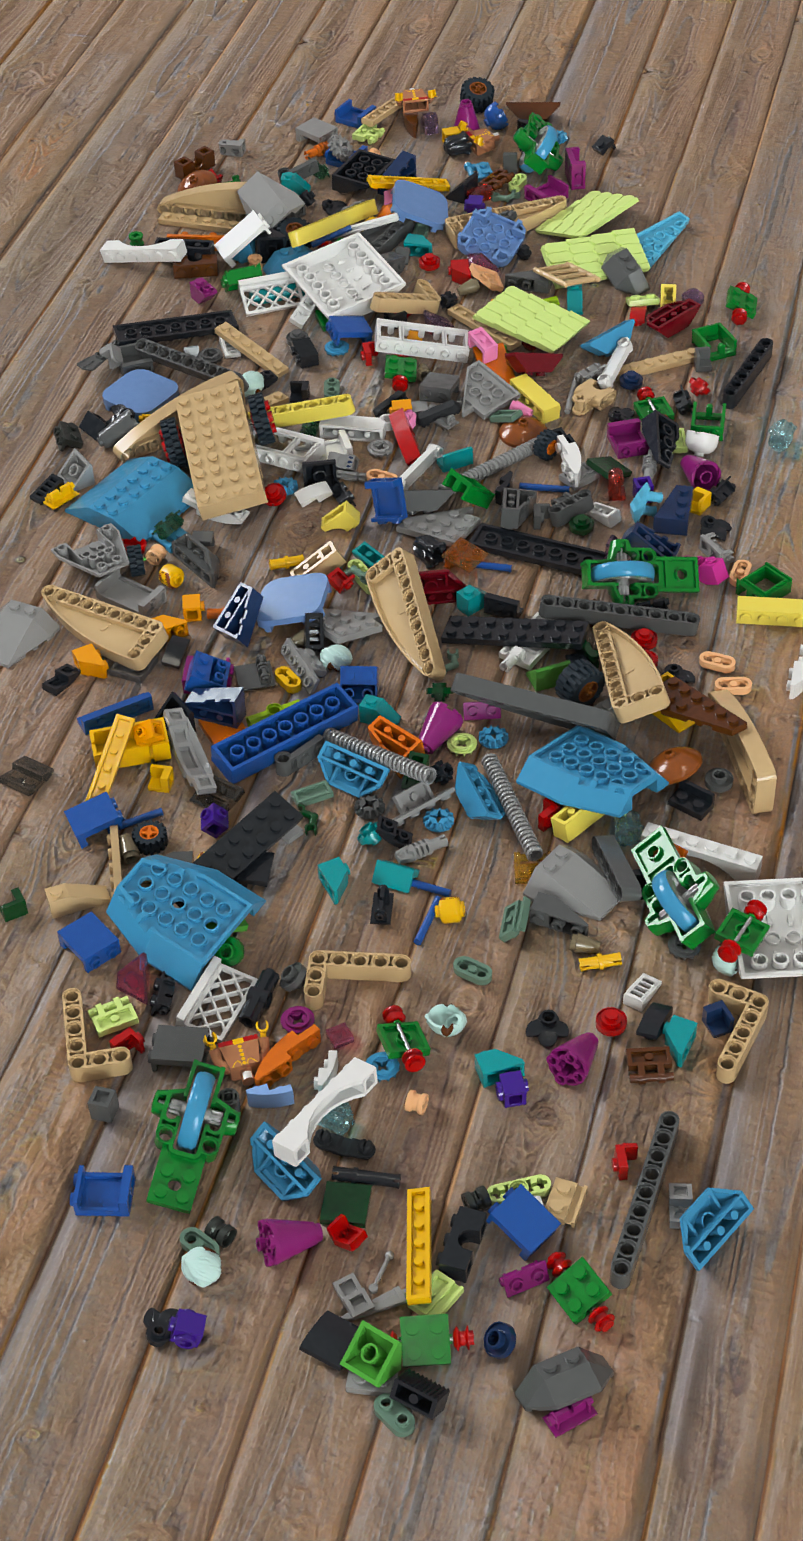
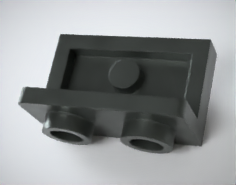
(67, 434)

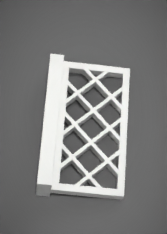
(266, 282)
(203, 989)

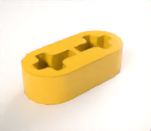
(291, 677)

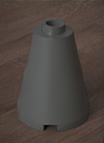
(116, 429)

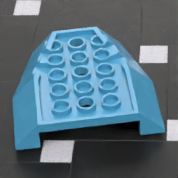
(589, 773)
(178, 937)

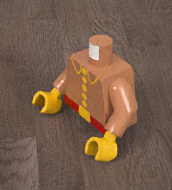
(415, 100)
(482, 139)
(240, 1055)

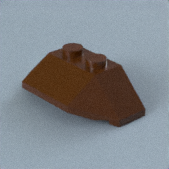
(524, 109)

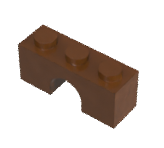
(203, 160)
(203, 268)

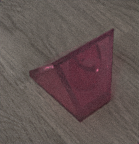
(482, 260)
(135, 978)

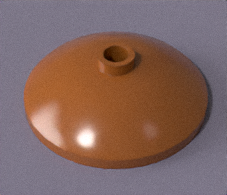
(196, 179)
(520, 430)
(677, 763)

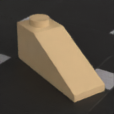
(322, 561)
(72, 898)

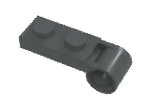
(303, 170)
(288, 763)

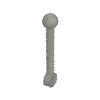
(373, 1288)

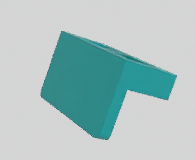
(456, 459)
(394, 875)

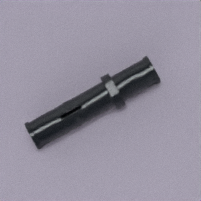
(357, 1175)

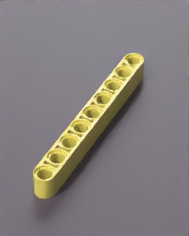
(332, 223)

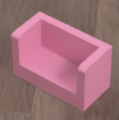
(481, 339)

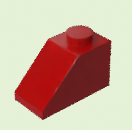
(459, 271)

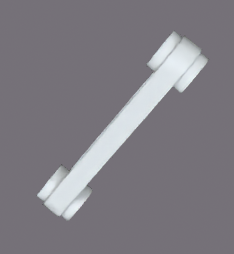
(615, 363)
(421, 465)

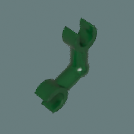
(309, 815)

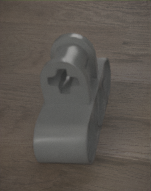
(569, 506)

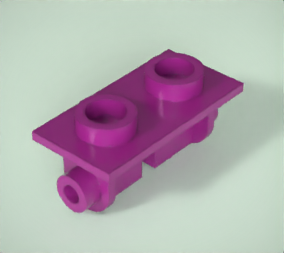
(480, 711)
(526, 1278)
(570, 1416)

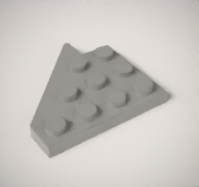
(486, 391)
(443, 526)
(346, 625)

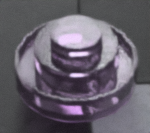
(693, 294)

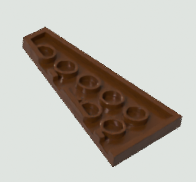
(692, 705)

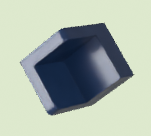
(718, 1019)

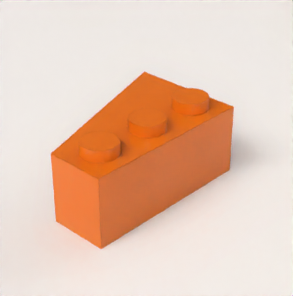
(394, 738)

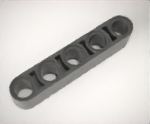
(616, 868)

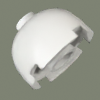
(701, 442)

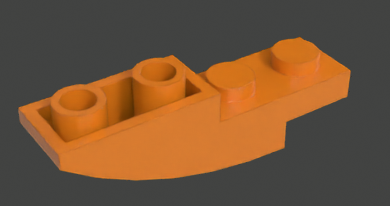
(280, 1057)

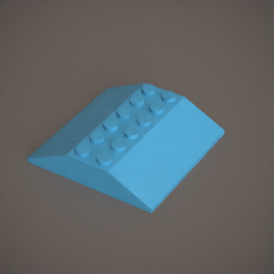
(135, 497)

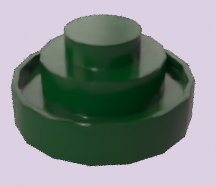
(581, 524)
(439, 691)

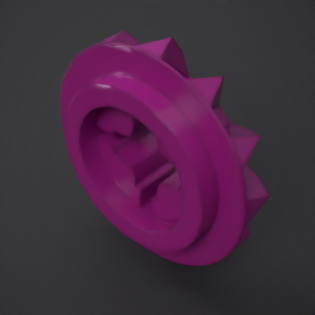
(296, 1013)

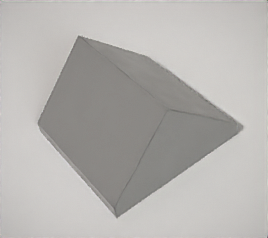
(77, 470)

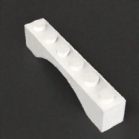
(168, 251)
(736, 862)
(350, 1083)

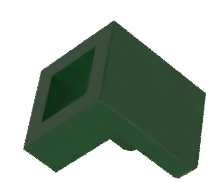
(14, 908)

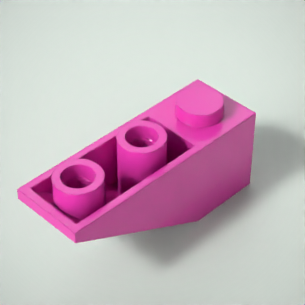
(711, 570)

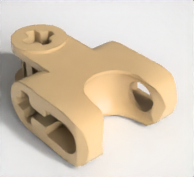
(589, 397)

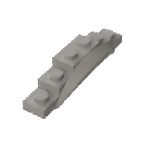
(189, 752)

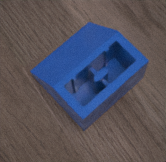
(206, 672)
(359, 681)

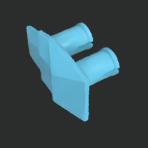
(638, 505)

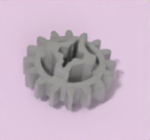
(340, 147)

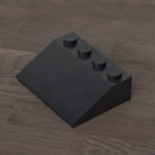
(354, 172)

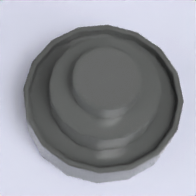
(295, 335)
(719, 780)
(293, 977)

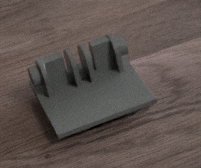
(255, 675)

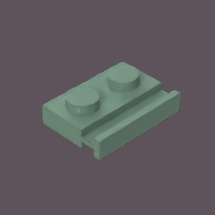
(514, 919)

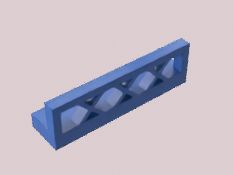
(105, 717)

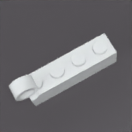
(356, 427)

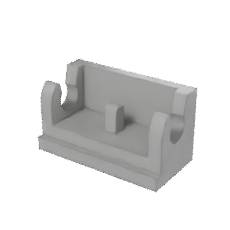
(712, 548)

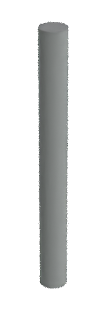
(567, 410)

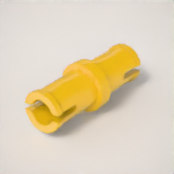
(285, 562)
(600, 961)

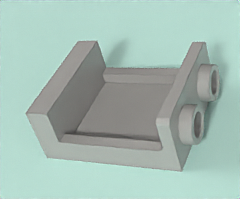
(315, 130)

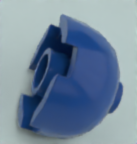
(495, 117)

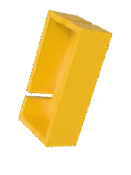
(133, 753)

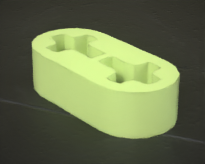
(517, 182)

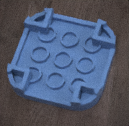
(419, 204)
(491, 235)
(141, 392)
(290, 598)

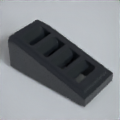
(50, 484)
(320, 639)

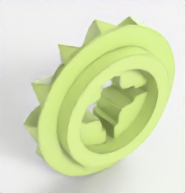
(464, 739)

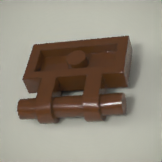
(497, 179)
(649, 1059)

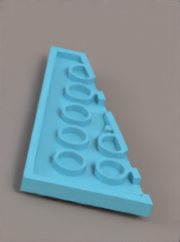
(661, 235)

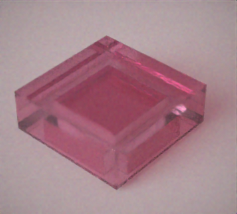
(339, 1035)

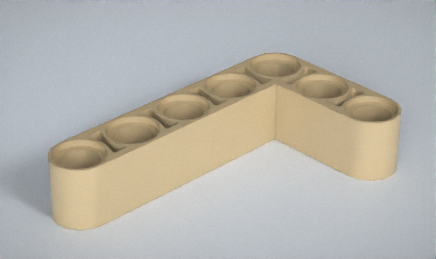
(421, 299)
(351, 966)
(752, 1009)
(83, 1064)

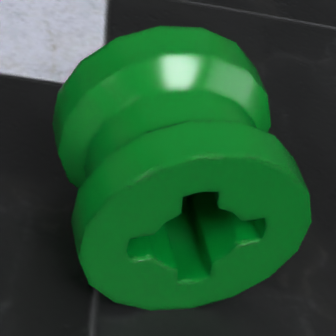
(136, 238)

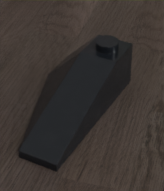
(661, 437)

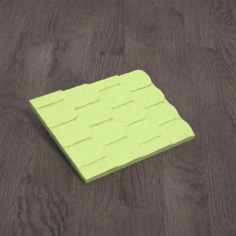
(586, 215)
(592, 251)
(531, 319)

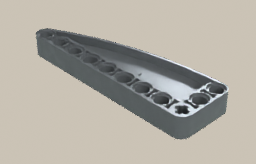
(388, 236)
(536, 705)

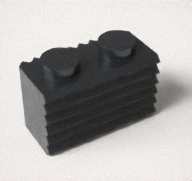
(304, 353)
(419, 1394)

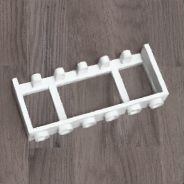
(419, 348)
(289, 460)

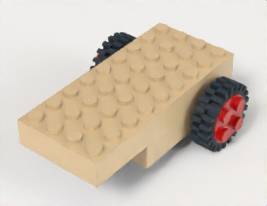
(220, 447)

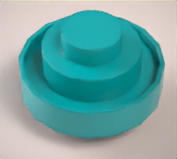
(368, 834)

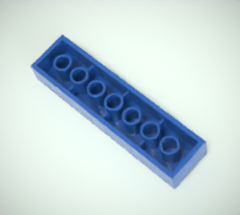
(283, 731)

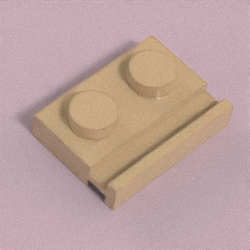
(566, 1201)

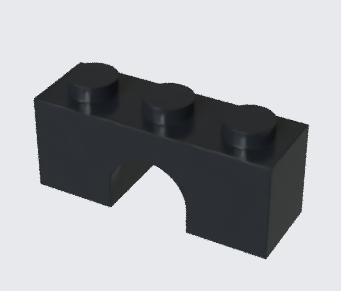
(466, 1227)

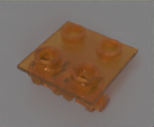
(464, 555)

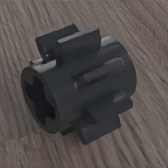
(308, 197)
(448, 300)
(443, 771)

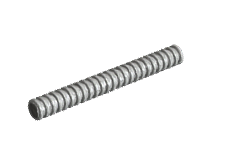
(499, 462)
(382, 756)
(512, 807)

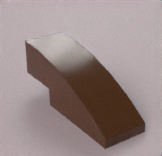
(411, 123)

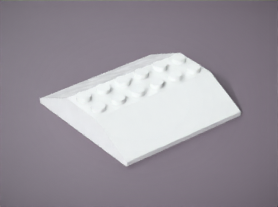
(344, 276)
(782, 947)

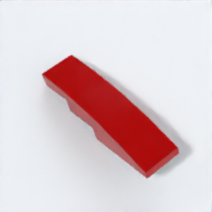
(405, 436)

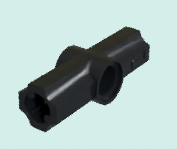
(259, 997)

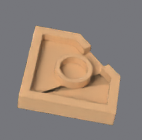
(487, 276)

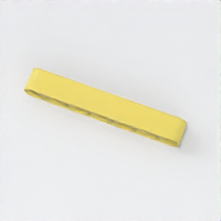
(312, 410)

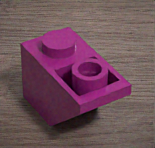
(201, 290)

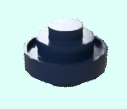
(631, 380)
(499, 1340)

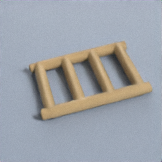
(566, 274)

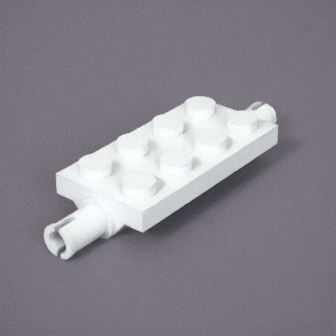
(521, 656)

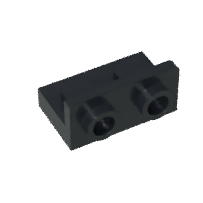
(502, 606)
(692, 800)

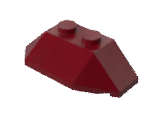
(673, 317)
(533, 362)
(440, 586)

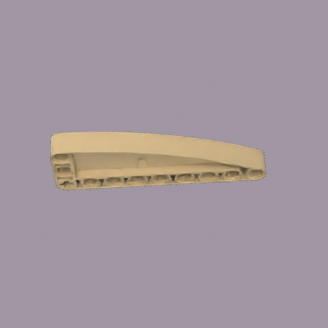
(210, 200)
(531, 213)
(146, 437)
(405, 612)
(116, 632)
(629, 674)
(748, 757)

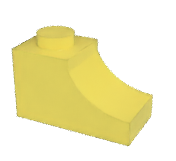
(668, 294)
(342, 517)

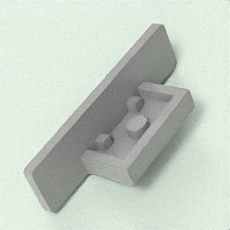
(304, 664)
(417, 798)

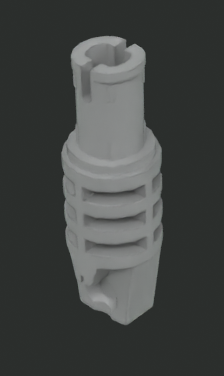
(649, 465)
(420, 849)

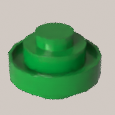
(231, 952)

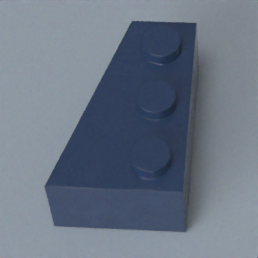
(402, 166)
(675, 512)
(645, 537)
(240, 615)
(218, 705)

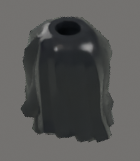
(457, 144)
(429, 550)

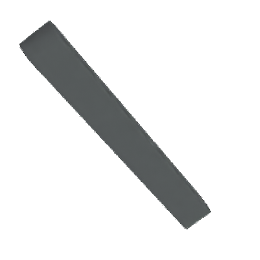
(182, 361)
(619, 615)
(667, 1133)

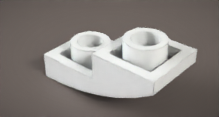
(312, 492)
(328, 1072)

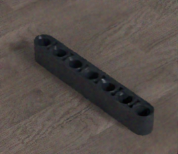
(747, 373)

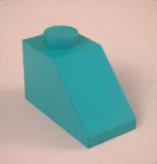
(295, 182)
(418, 245)
(575, 299)
(470, 600)
(374, 706)
(334, 877)
(680, 1037)
(495, 1062)

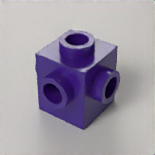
(214, 820)

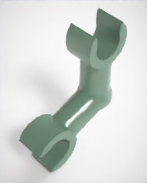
(496, 196)
(355, 570)
(454, 660)

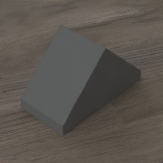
(510, 161)

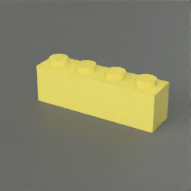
(536, 398)
(769, 611)
(572, 821)

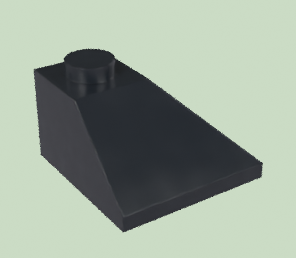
(319, 471)

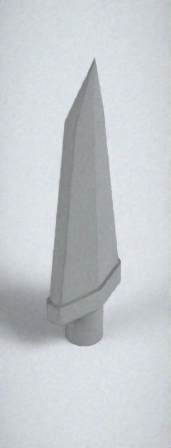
(383, 1302)

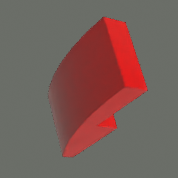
(638, 313)

